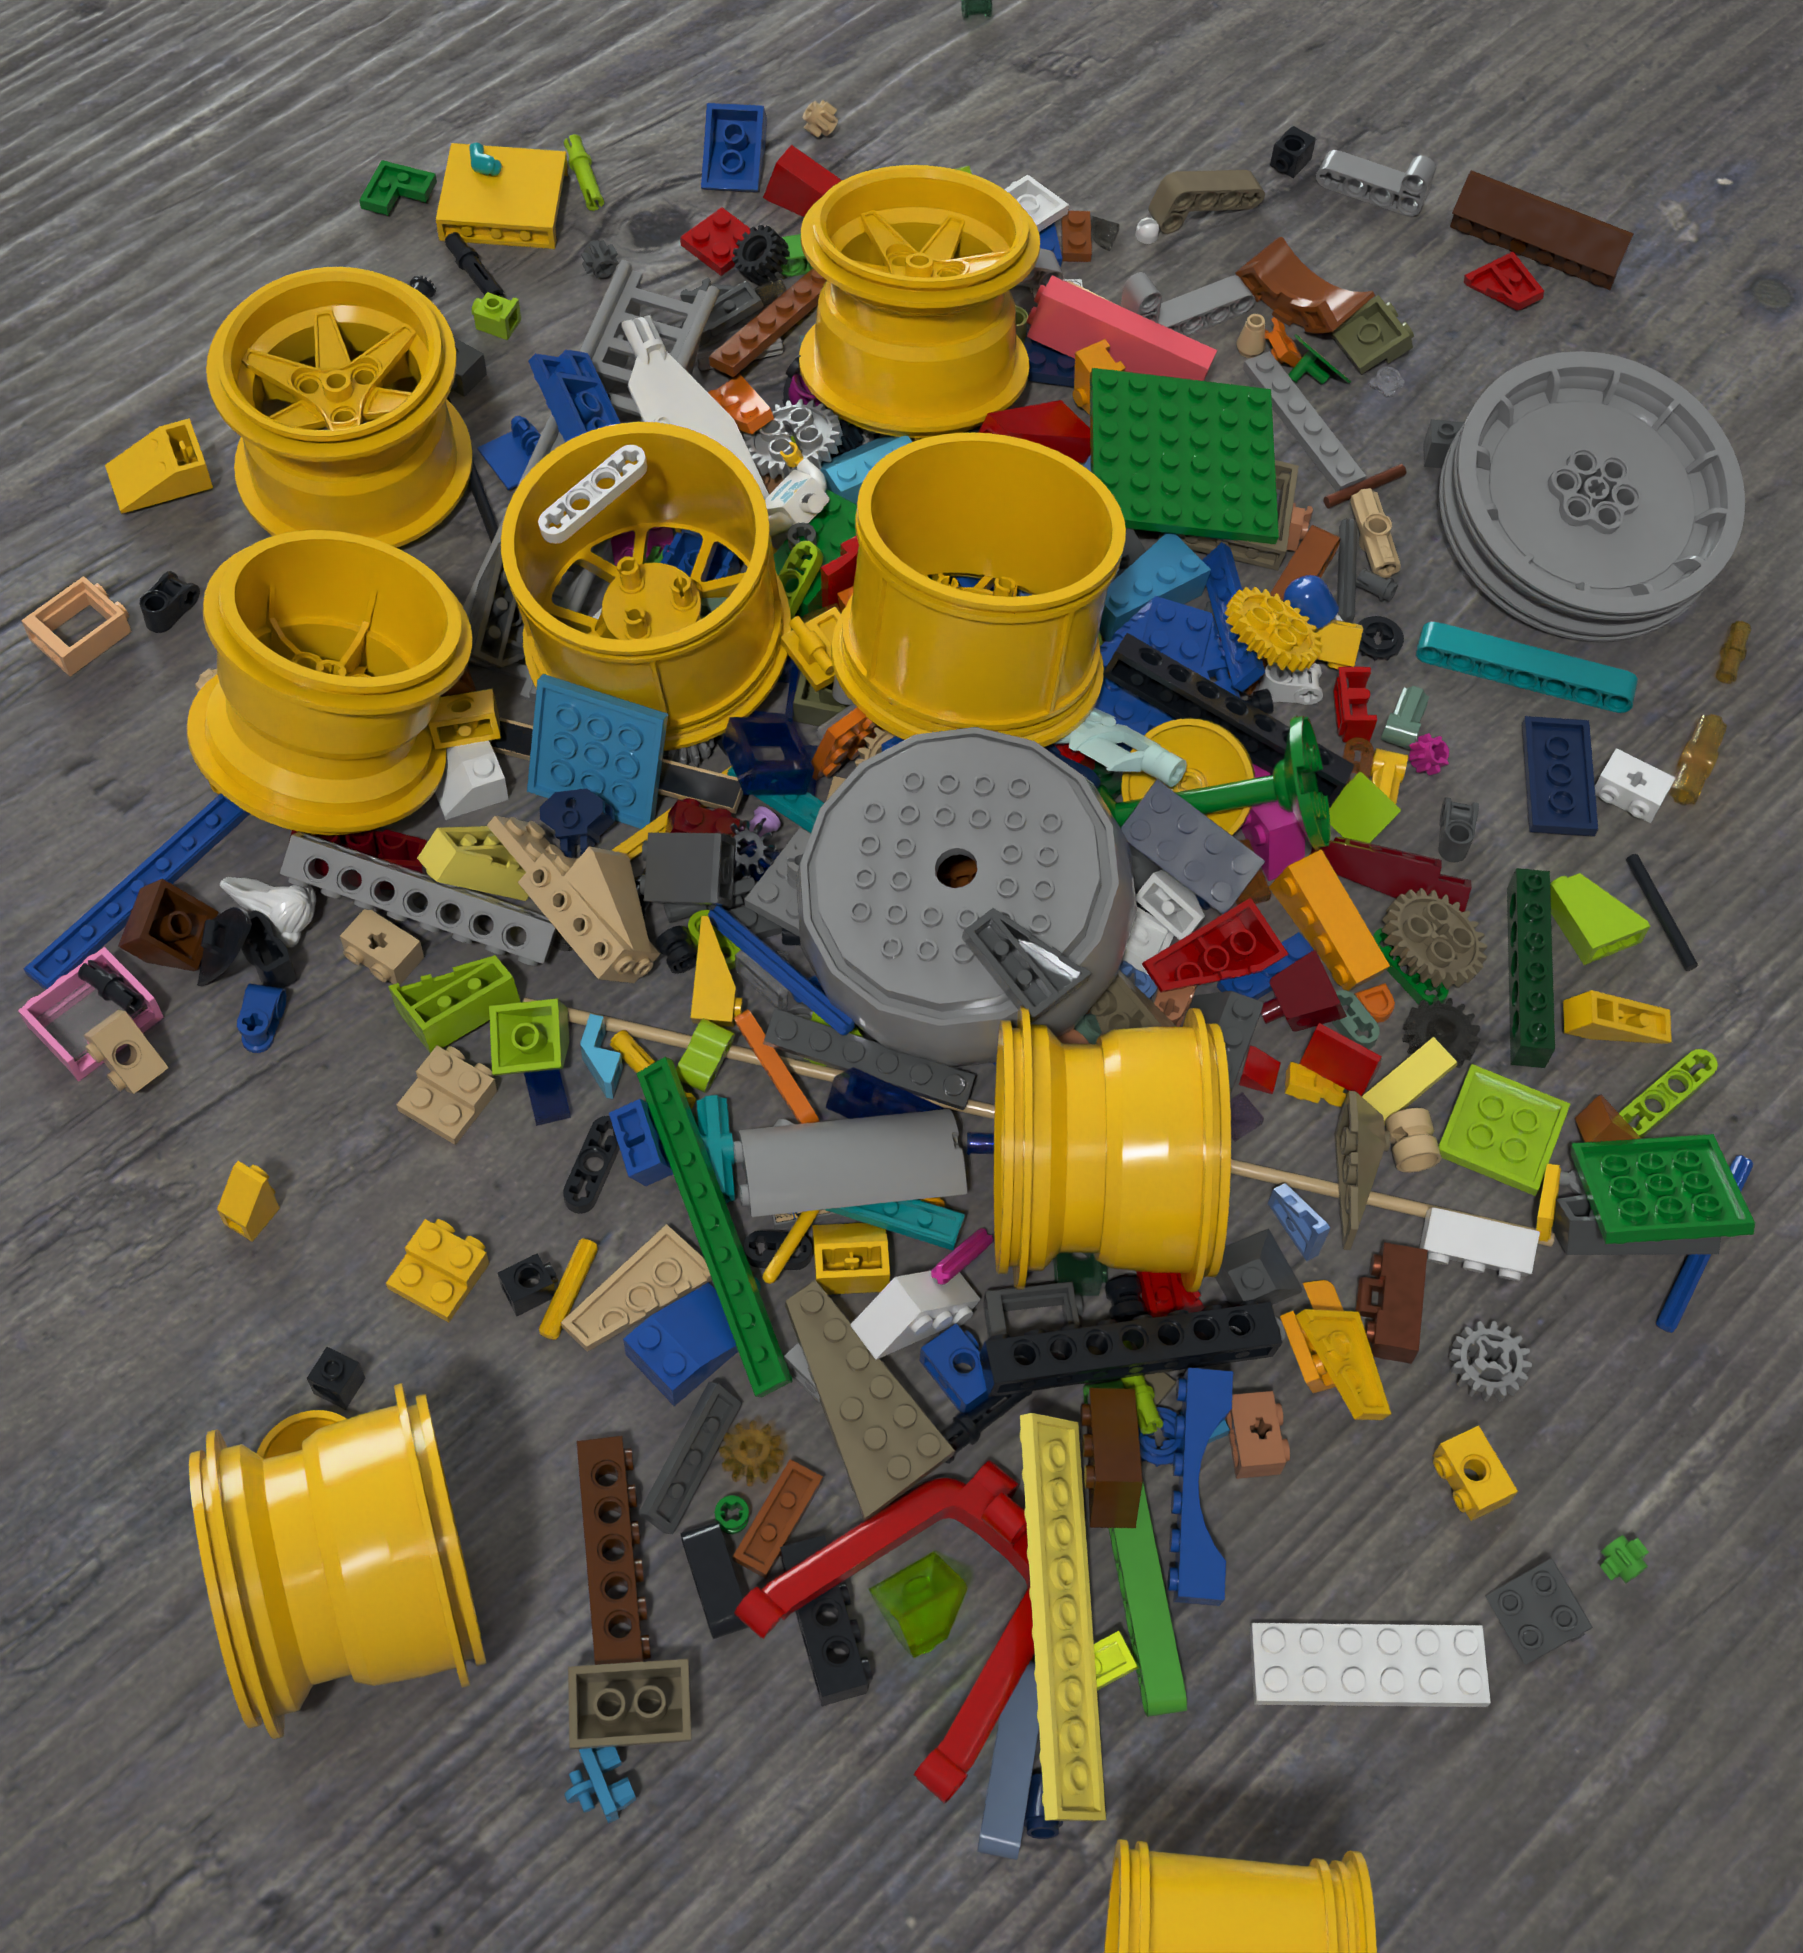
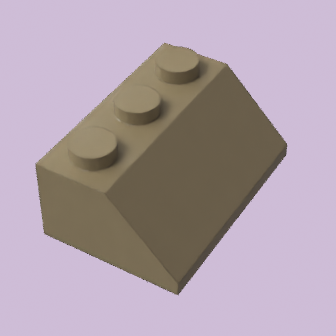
(629, 1704)

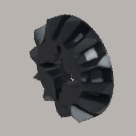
(1390, 634)

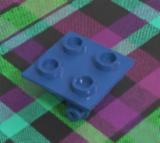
(512, 451)

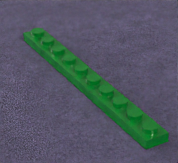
(714, 1228)

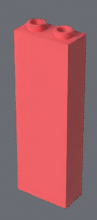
(1075, 319)

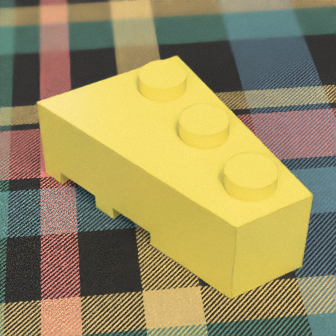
(473, 861)

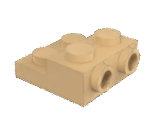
(448, 1093)

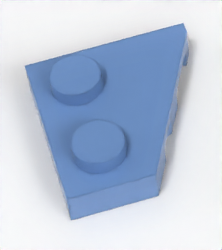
(1299, 1220)

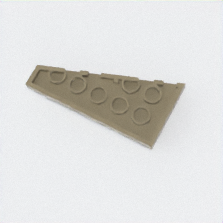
(871, 1416)

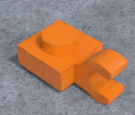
(1283, 346)

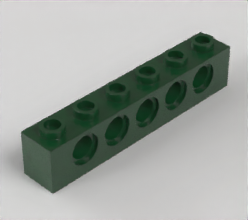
(1530, 968)

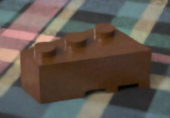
(1113, 1457)

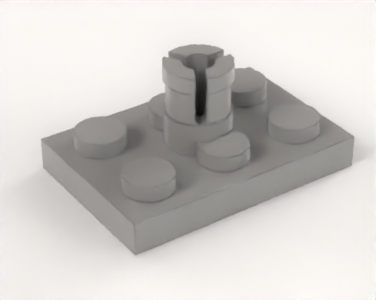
(776, 890)

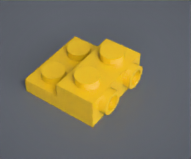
(439, 1269)

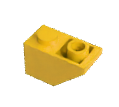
(1340, 643)
(247, 1201)

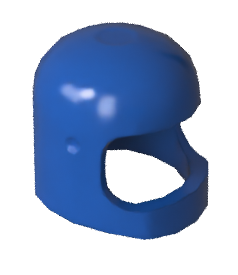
(1313, 599)

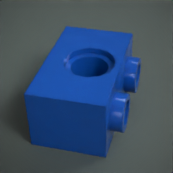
(941, 1356)

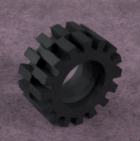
(769, 262)

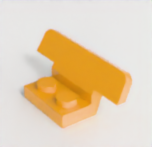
(1322, 1297)

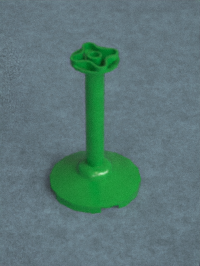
(1291, 786)

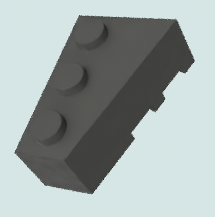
(1022, 964)

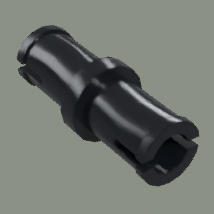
(110, 986)

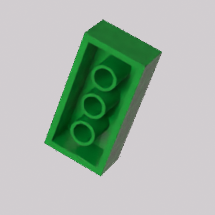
(832, 527)

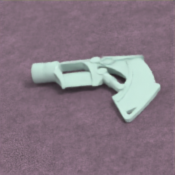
(1098, 740)

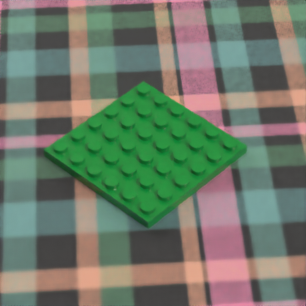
(1186, 454)

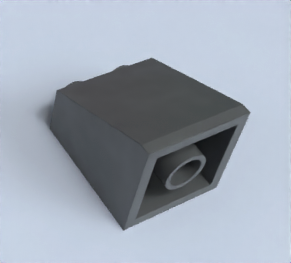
(688, 869)

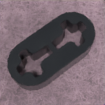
(772, 1242)

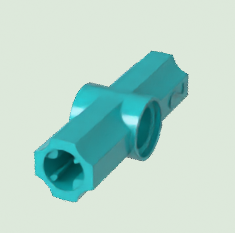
(718, 1142)

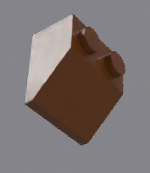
(166, 927)

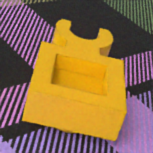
(1310, 1086)

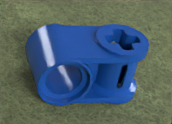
(260, 1016)

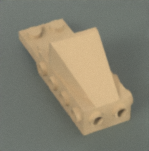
(584, 898)

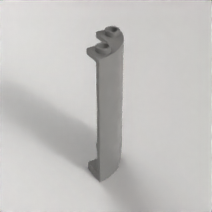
(850, 1162)

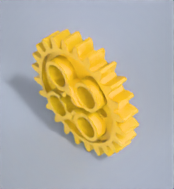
(1273, 629)

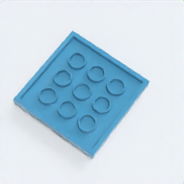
(597, 745)

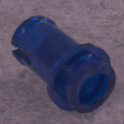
(980, 1143)

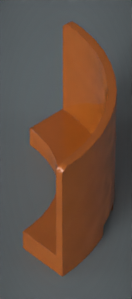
(1297, 292)

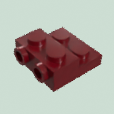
(690, 817)

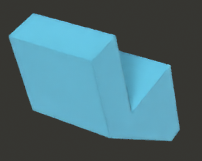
(602, 1063)

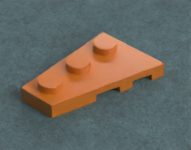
(743, 404)

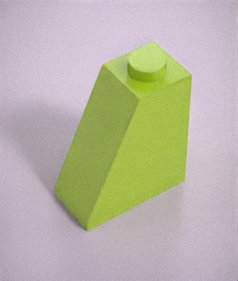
(1594, 919)

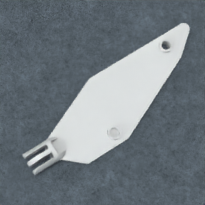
(672, 396)

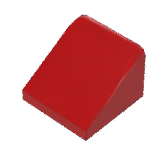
(1259, 1071)

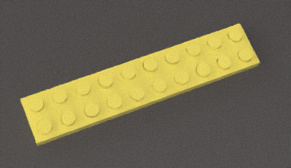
(1062, 1620)

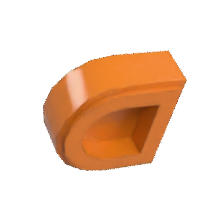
(1377, 1001)

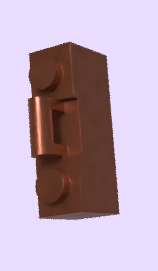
(1398, 1315)

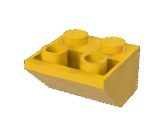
(851, 1258)

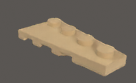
(646, 1283)

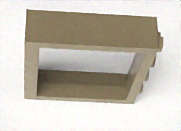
(1257, 553)

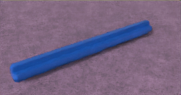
(780, 969)
(1695, 1265)

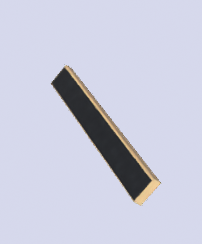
(675, 781)

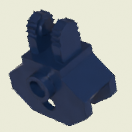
(577, 818)

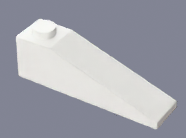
(470, 780)

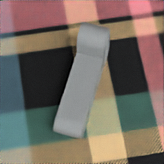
(1377, 183)

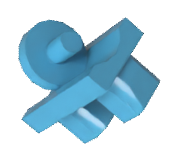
(611, 1797)

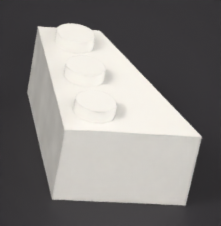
(912, 1310)

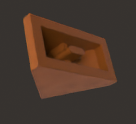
(1603, 1123)

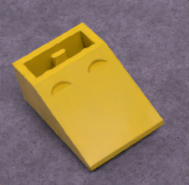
(159, 468)

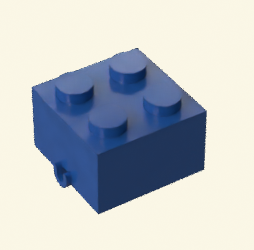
(684, 552)

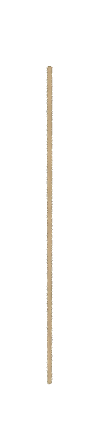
(987, 1110)

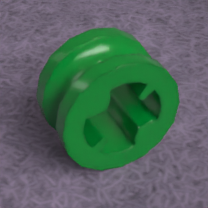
(732, 1502)

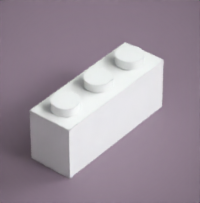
(1479, 1243)

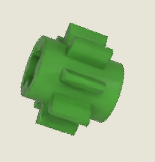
(1624, 1559)

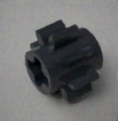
(851, 437)

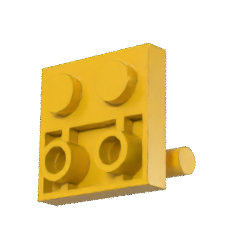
(811, 647)

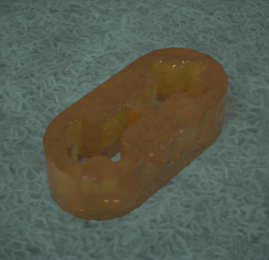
(1367, 752)

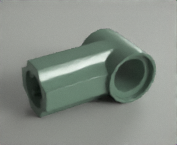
(1405, 721)

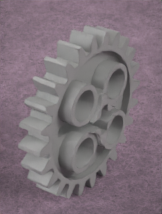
(813, 429)

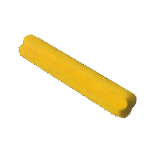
(568, 1288)

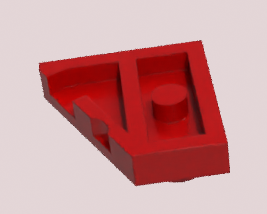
(1506, 282)
(1166, 1294)

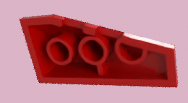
(1220, 950)

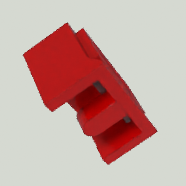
(1350, 703)

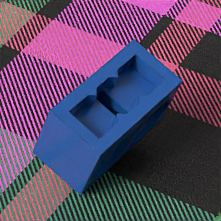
(640, 1143)

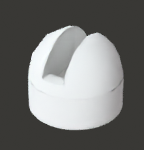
(1147, 231)

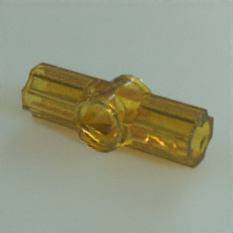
(1698, 759)

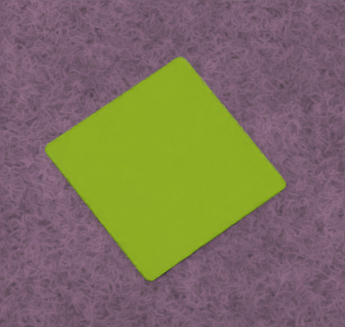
(1362, 810)

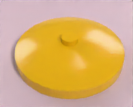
(1211, 757)

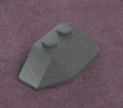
(496, 618)

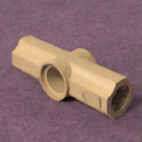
(1375, 533)

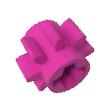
(1429, 754)

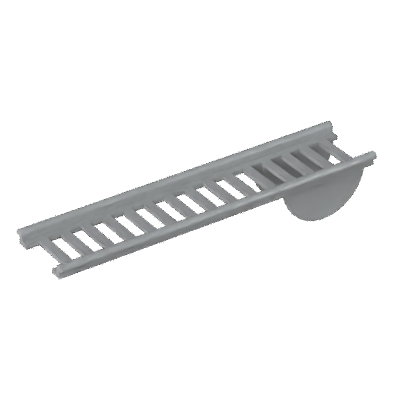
(609, 354)

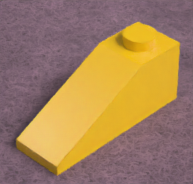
(714, 988)
(1614, 1018)

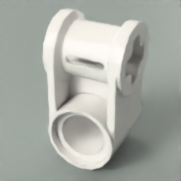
(1292, 686)

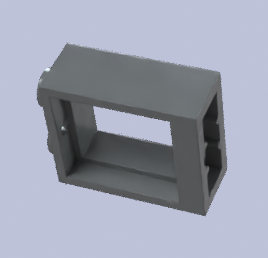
(1031, 1297)

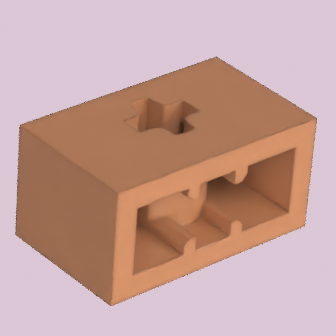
(1250, 1454)

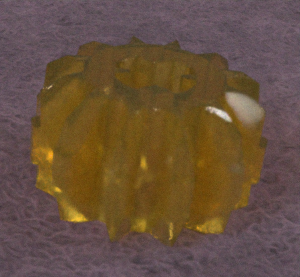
(737, 1448)

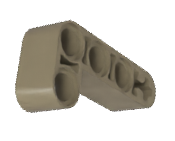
(1202, 191)

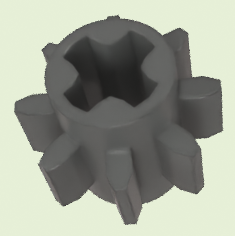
(599, 259)

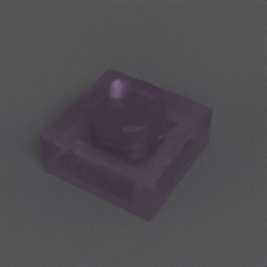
(1243, 1117)

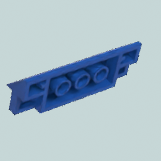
(573, 392)

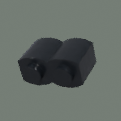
(268, 953)

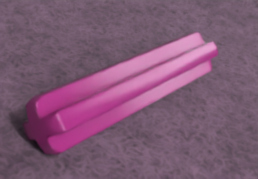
(961, 1256)

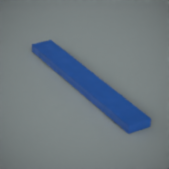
(113, 910)

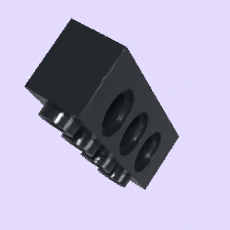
(832, 1680)

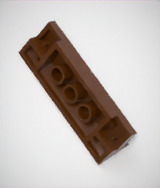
(1540, 230)

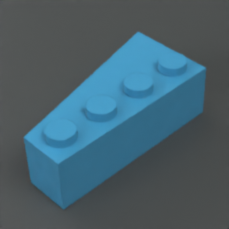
(1165, 571)

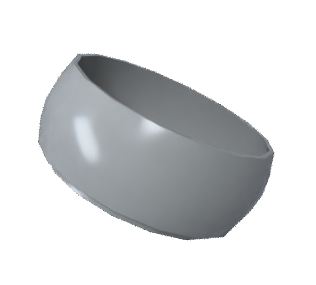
(892, 933)

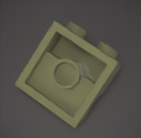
(1373, 335)

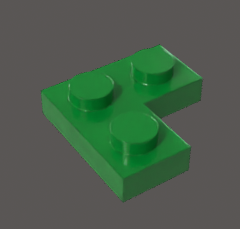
(395, 180)

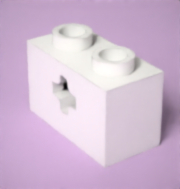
(1633, 785)

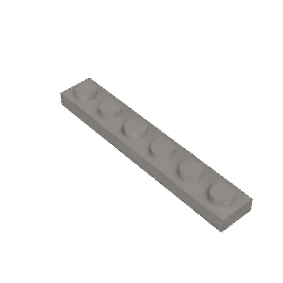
(1304, 422)

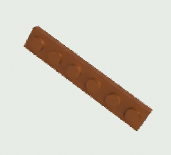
(768, 325)

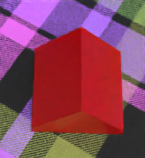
(1341, 1060)

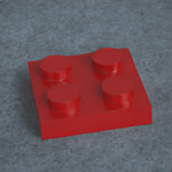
(715, 239)

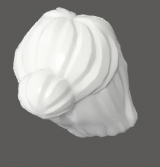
(285, 907)

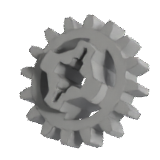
(1493, 1376)

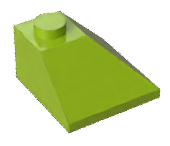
(528, 1036)

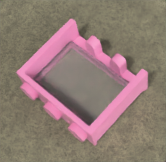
(74, 1008)

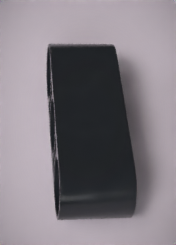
(714, 1578)

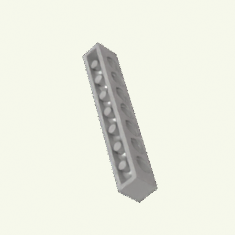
(300, 869)

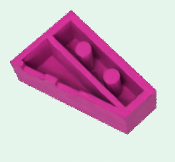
(1274, 835)

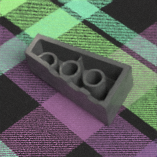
(1580, 1235)

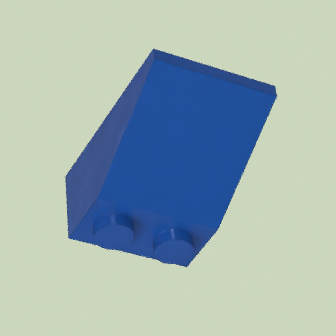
(733, 147)
(682, 1343)

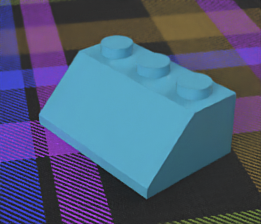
(848, 470)

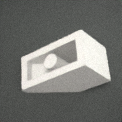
(1171, 904)

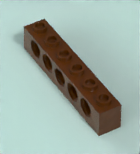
(595, 1460)

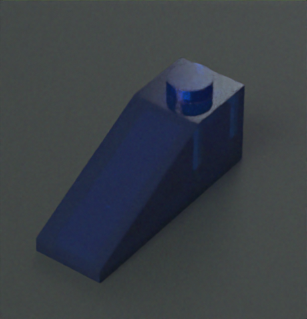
(863, 1095)

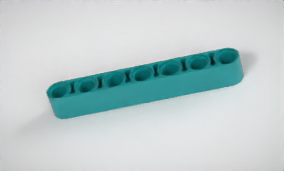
(1527, 667)

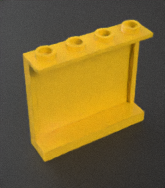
(507, 208)

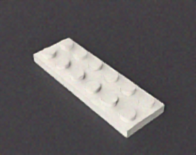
(1369, 1665)

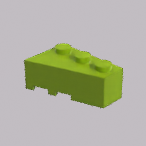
(455, 1002)

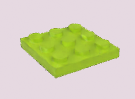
(1503, 1129)

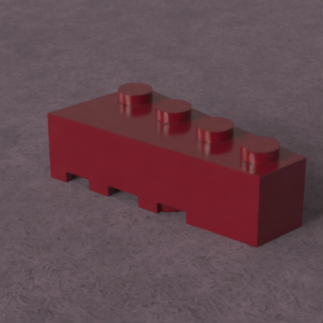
(385, 845)

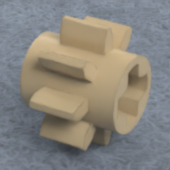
(820, 118)

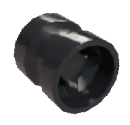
(678, 949)
(1125, 1298)

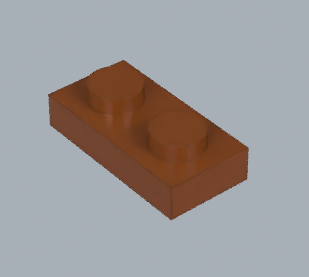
(1076, 237)

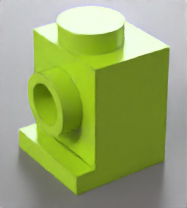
(496, 315)

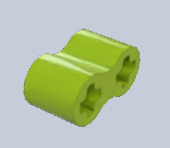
(704, 1055)

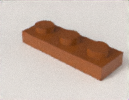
(777, 1518)

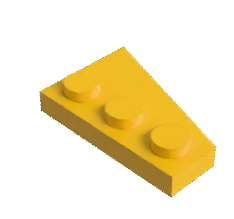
(1347, 1356)

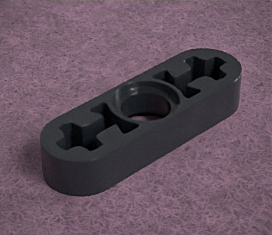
(596, 1179)

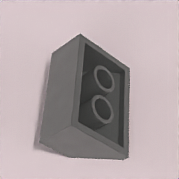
(1237, 1019)

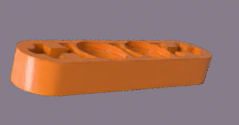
(775, 1068)

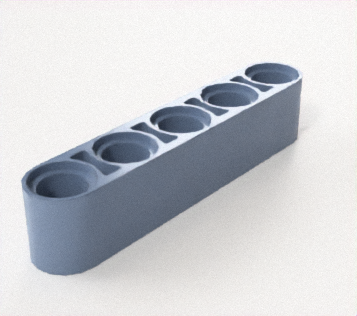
(1011, 1771)

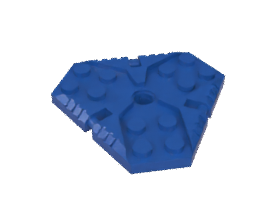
(1179, 633)

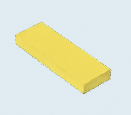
(1410, 1079)

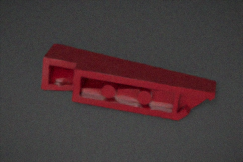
(1393, 870)

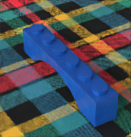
(1198, 1563)

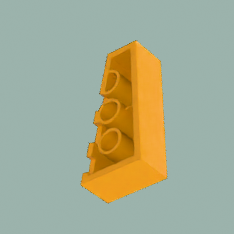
(1329, 920)

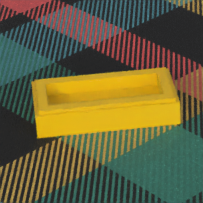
(1548, 1202)

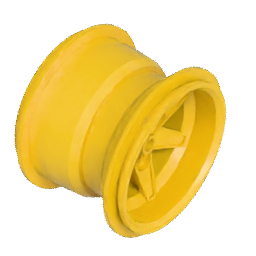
(917, 299)
(329, 355)
(326, 681)
(1112, 1149)
(333, 1561)

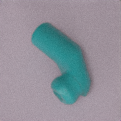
(483, 163)

